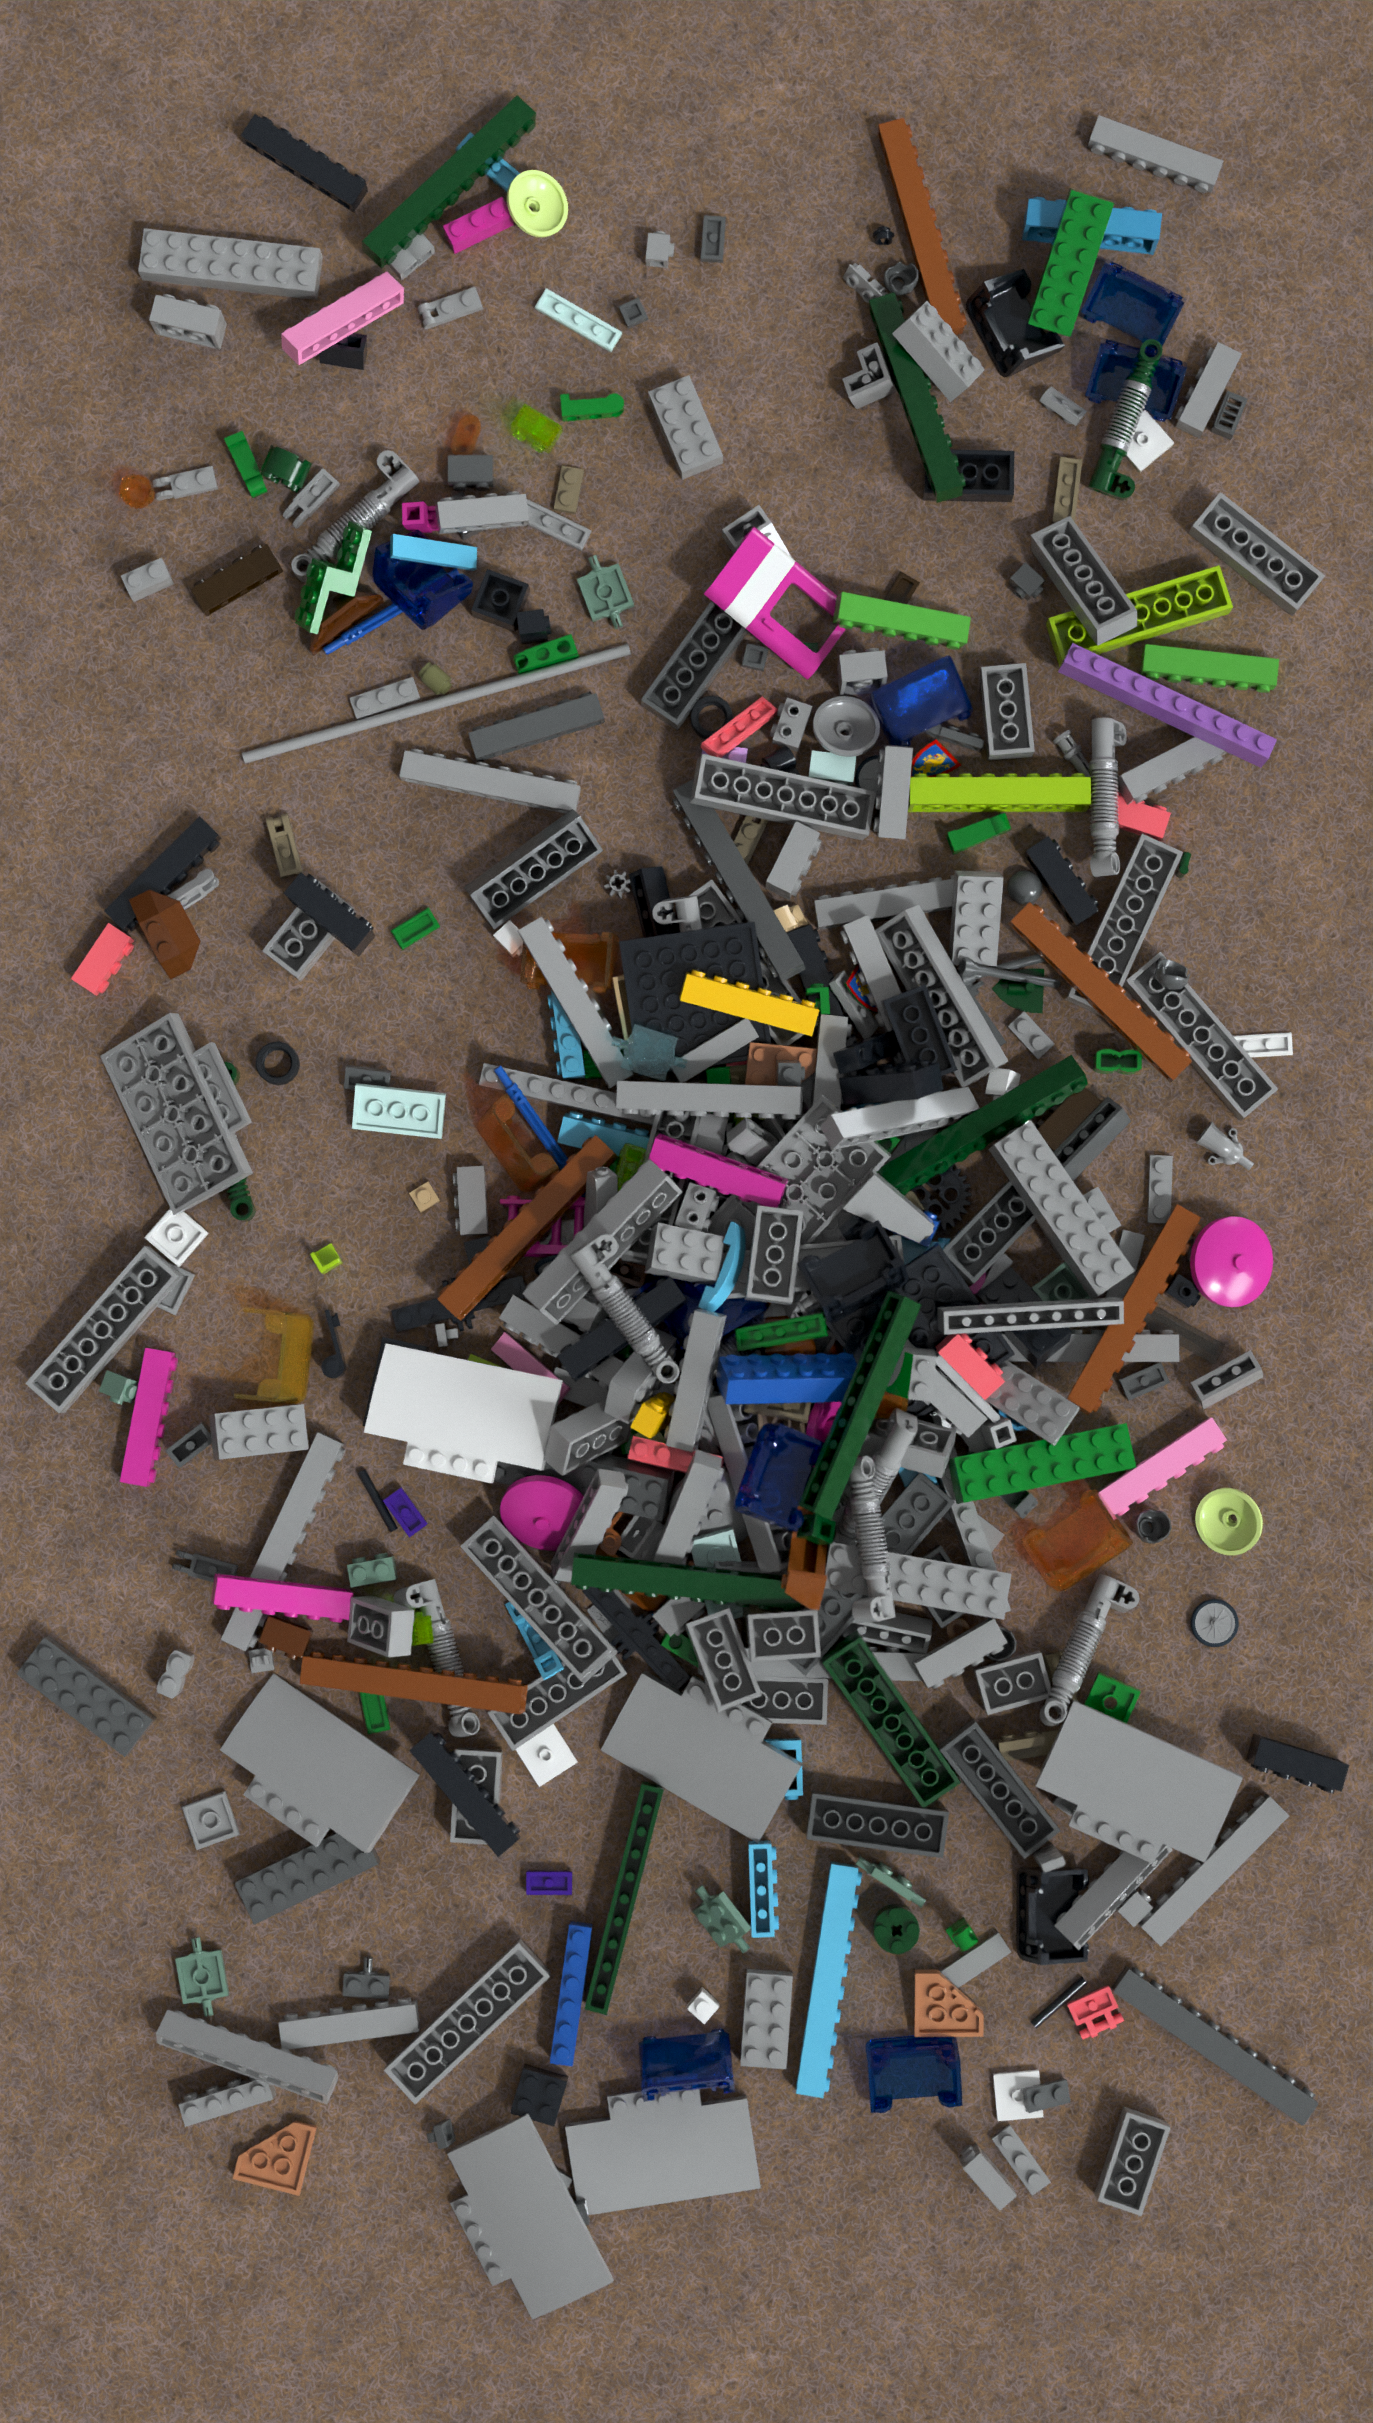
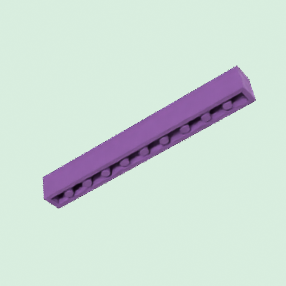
(1167, 705)

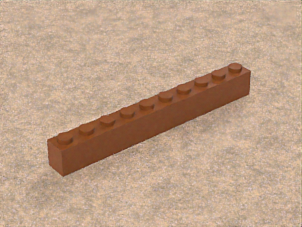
(919, 222)
(1100, 992)
(526, 1229)
(1137, 1303)
(414, 1683)

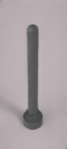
(1011, 965)
(968, 967)

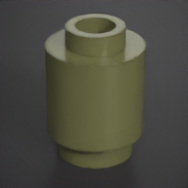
(435, 678)

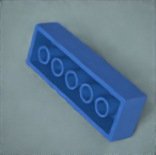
(784, 1378)

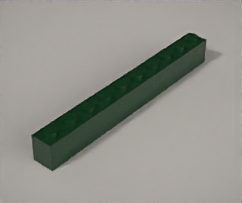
(449, 182)
(917, 402)
(985, 1125)
(859, 1405)
(681, 1581)
(624, 1898)

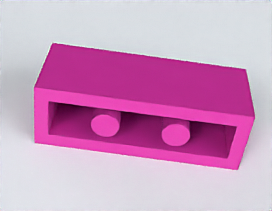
(478, 225)

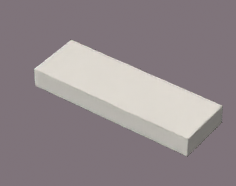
(1266, 1044)

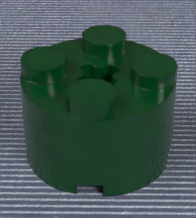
(285, 467)
(896, 1942)

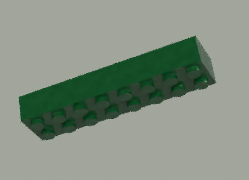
(890, 1719)

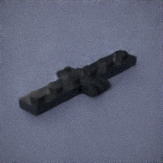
(434, 1311)
(638, 1636)

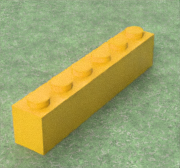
(748, 1003)

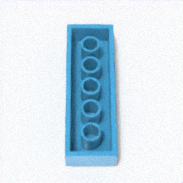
(1126, 229)

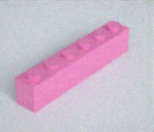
(342, 318)
(1163, 1465)

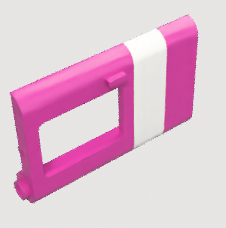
(754, 584)

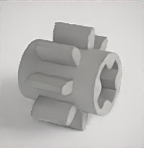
(614, 890)

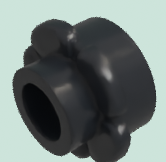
(883, 233)

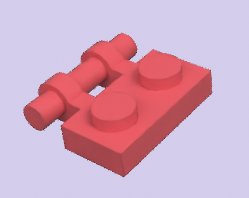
(1094, 2005)

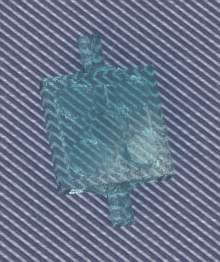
(649, 1052)

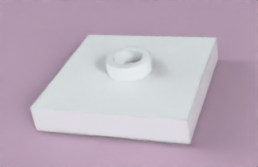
(1147, 443)
(176, 1236)
(546, 1755)
(1009, 2094)

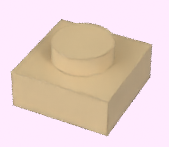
(424, 1197)

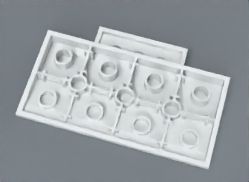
(462, 1412)

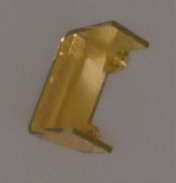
(294, 1357)

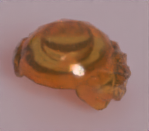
(136, 491)

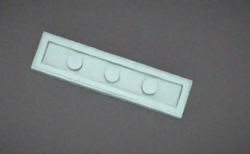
(578, 320)

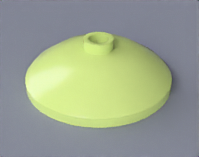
(545, 198)
(1217, 1527)

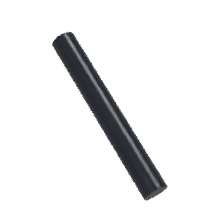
(377, 1500)
(1059, 2002)

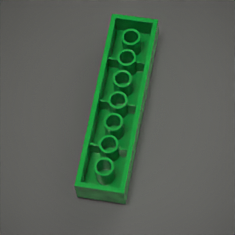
(1041, 1463)

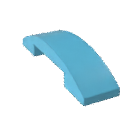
(730, 1271)
(545, 1658)

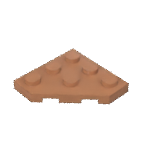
(763, 1057)
(943, 2008)
(279, 2159)

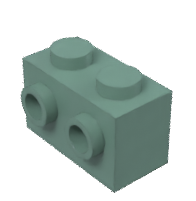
(372, 1571)

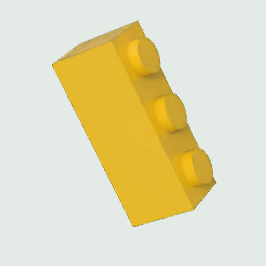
(653, 1415)

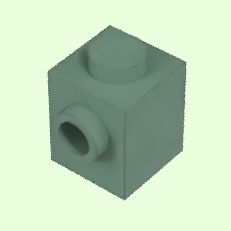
(119, 1387)

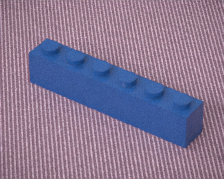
(571, 1993)

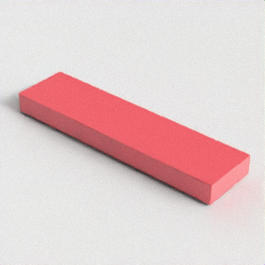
(739, 728)

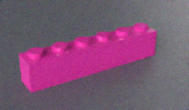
(717, 1171)
(147, 1417)
(281, 1596)

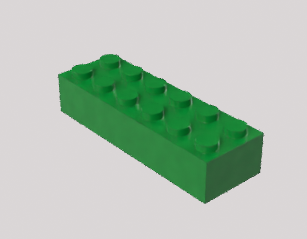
(1070, 262)

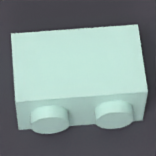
(832, 767)

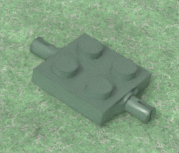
(605, 592)
(898, 1884)
(721, 1919)
(202, 1976)

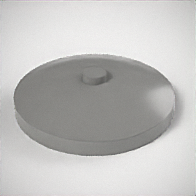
(720, 1510)

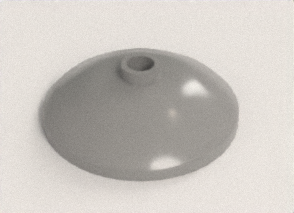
(847, 716)

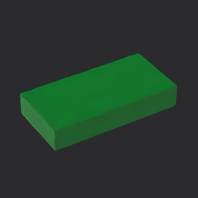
(415, 928)
(375, 1712)

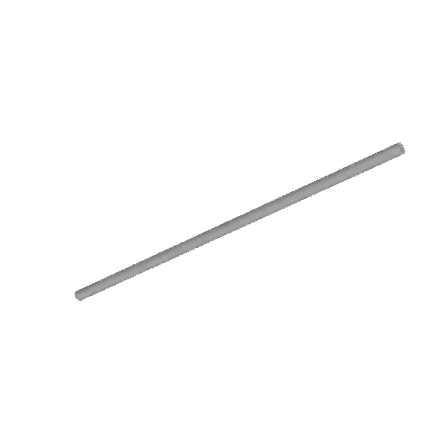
(436, 703)

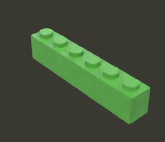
(901, 620)
(1209, 667)

